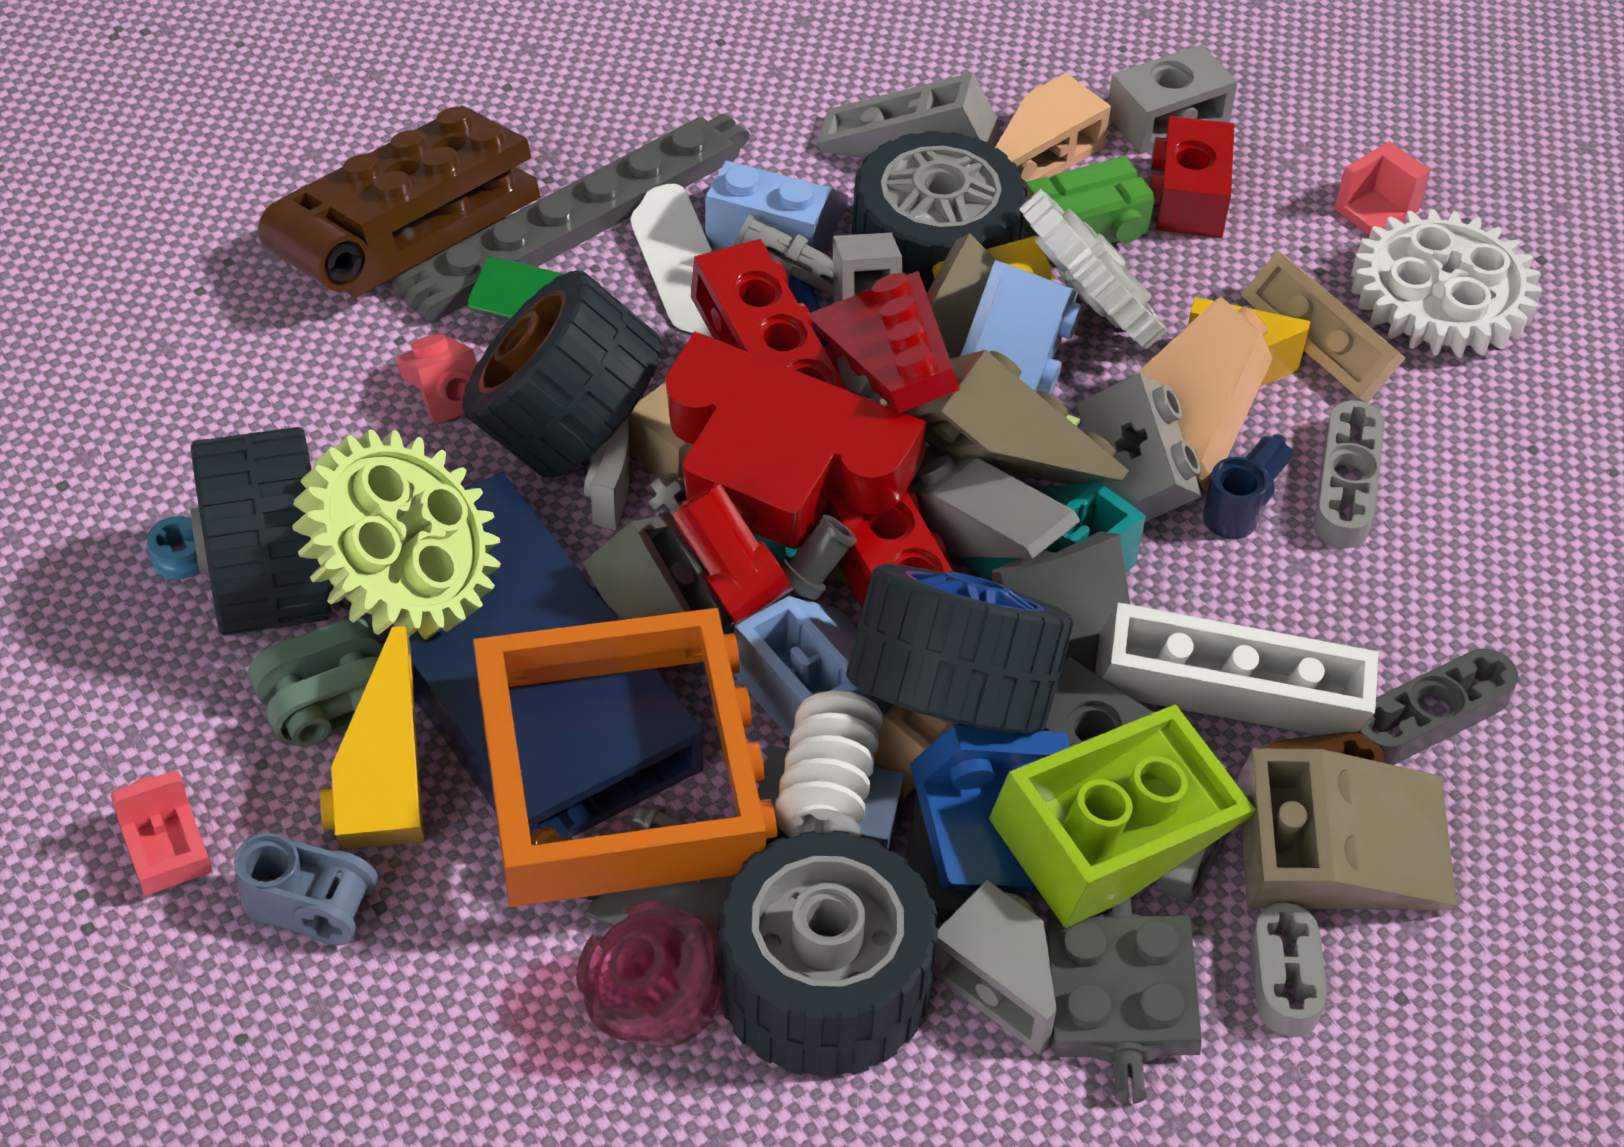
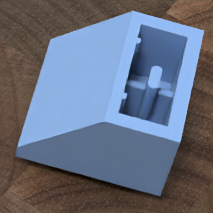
(795, 653)

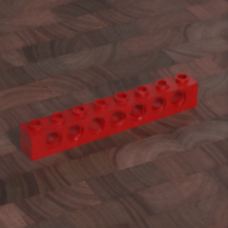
(750, 306)

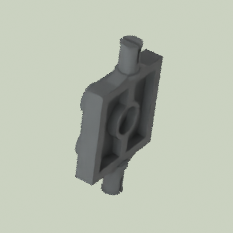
(1125, 991)

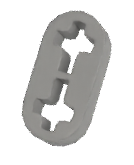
(1303, 968)

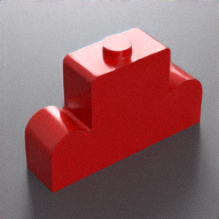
(785, 440)

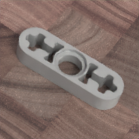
(1335, 489)

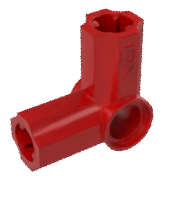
(738, 567)

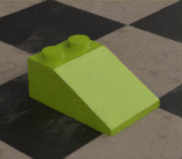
(1116, 812)

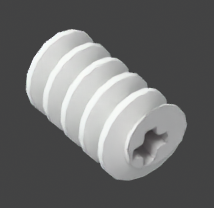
(828, 764)

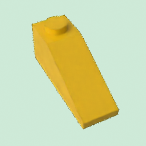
(377, 766)

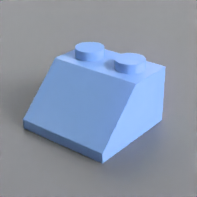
(774, 199)
(1025, 322)

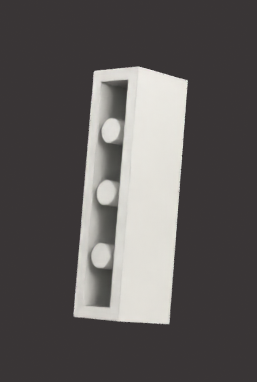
(1237, 671)

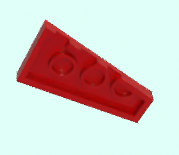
(891, 341)

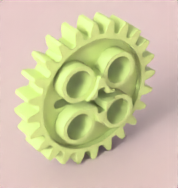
(396, 534)

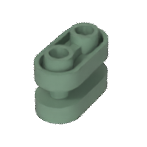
(315, 680)

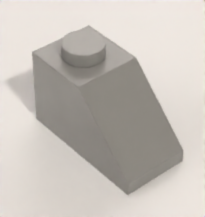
(1000, 963)

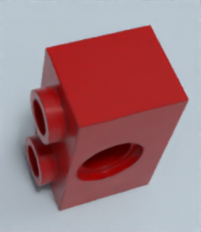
(1193, 176)

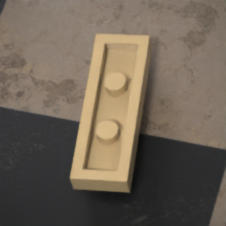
(1335, 334)

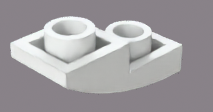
(609, 479)

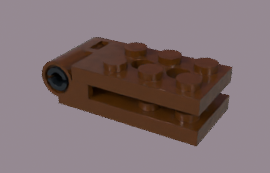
(401, 202)

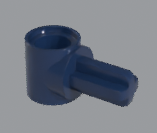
(1243, 487)

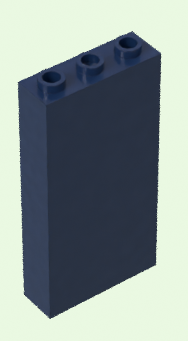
(581, 741)

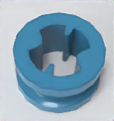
(166, 534)

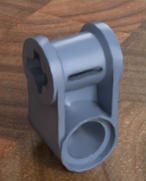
(310, 889)

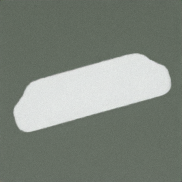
(669, 241)

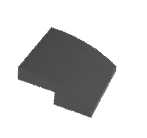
(1078, 579)

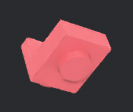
(441, 372)
(160, 832)

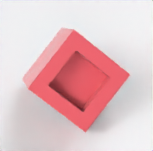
(1381, 187)

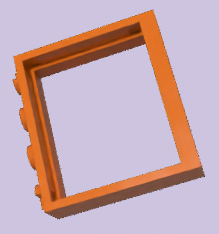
(636, 857)

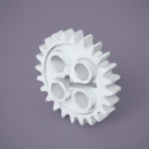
(1093, 269)
(1445, 283)

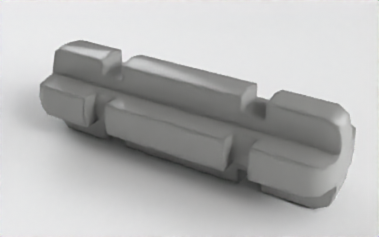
(669, 492)

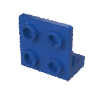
(957, 791)

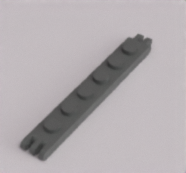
(571, 213)

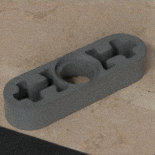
(1450, 685)

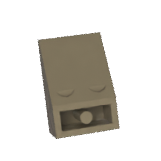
(1013, 426)
(1344, 833)

